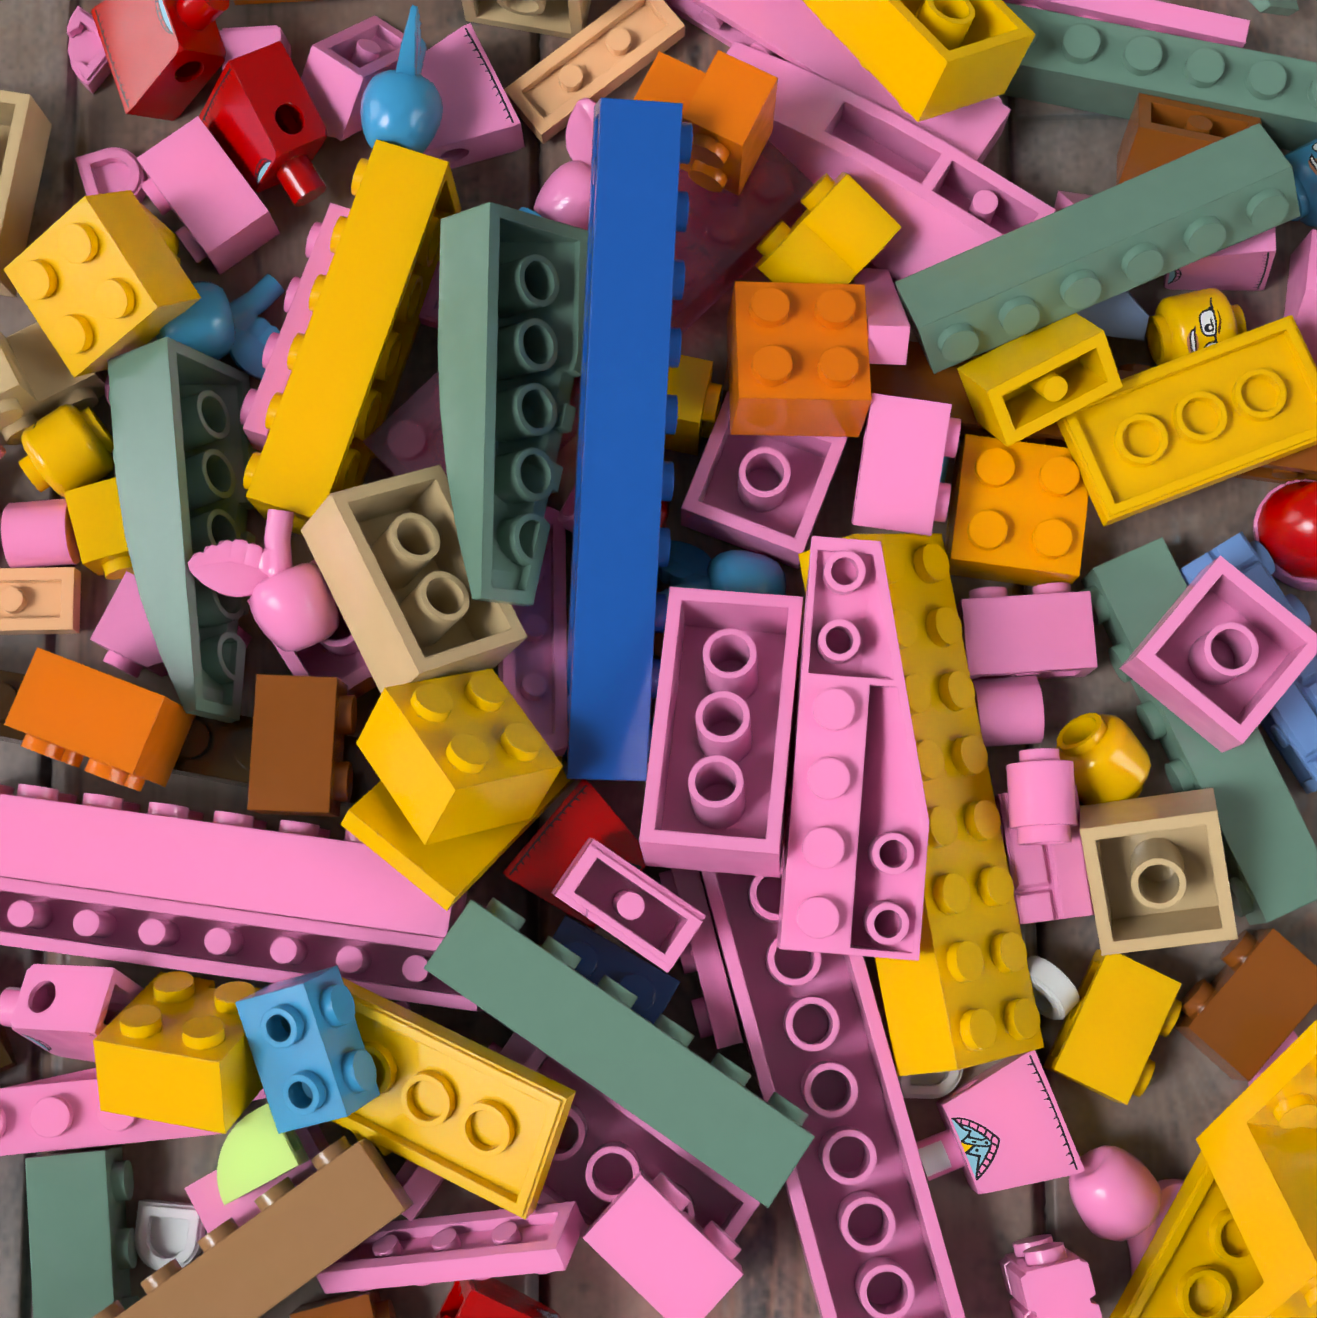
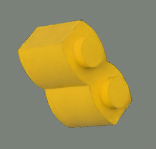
(831, 238)

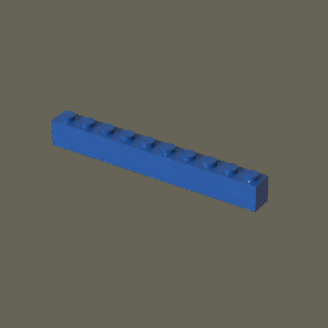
(623, 434)

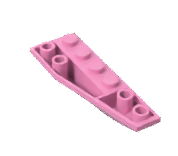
(921, 181)
(855, 770)

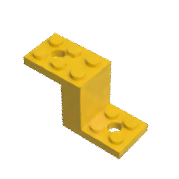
(1267, 1173)

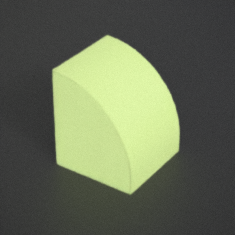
(256, 1155)

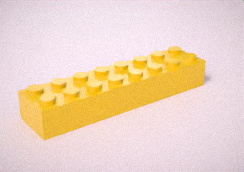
(972, 982)

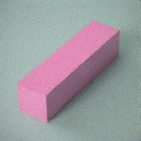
(886, 318)

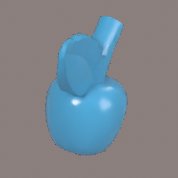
(402, 103)
(228, 327)
(725, 572)

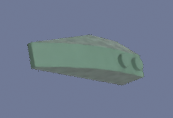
(506, 384)
(178, 491)

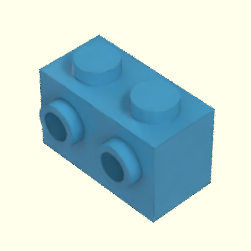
(308, 1049)

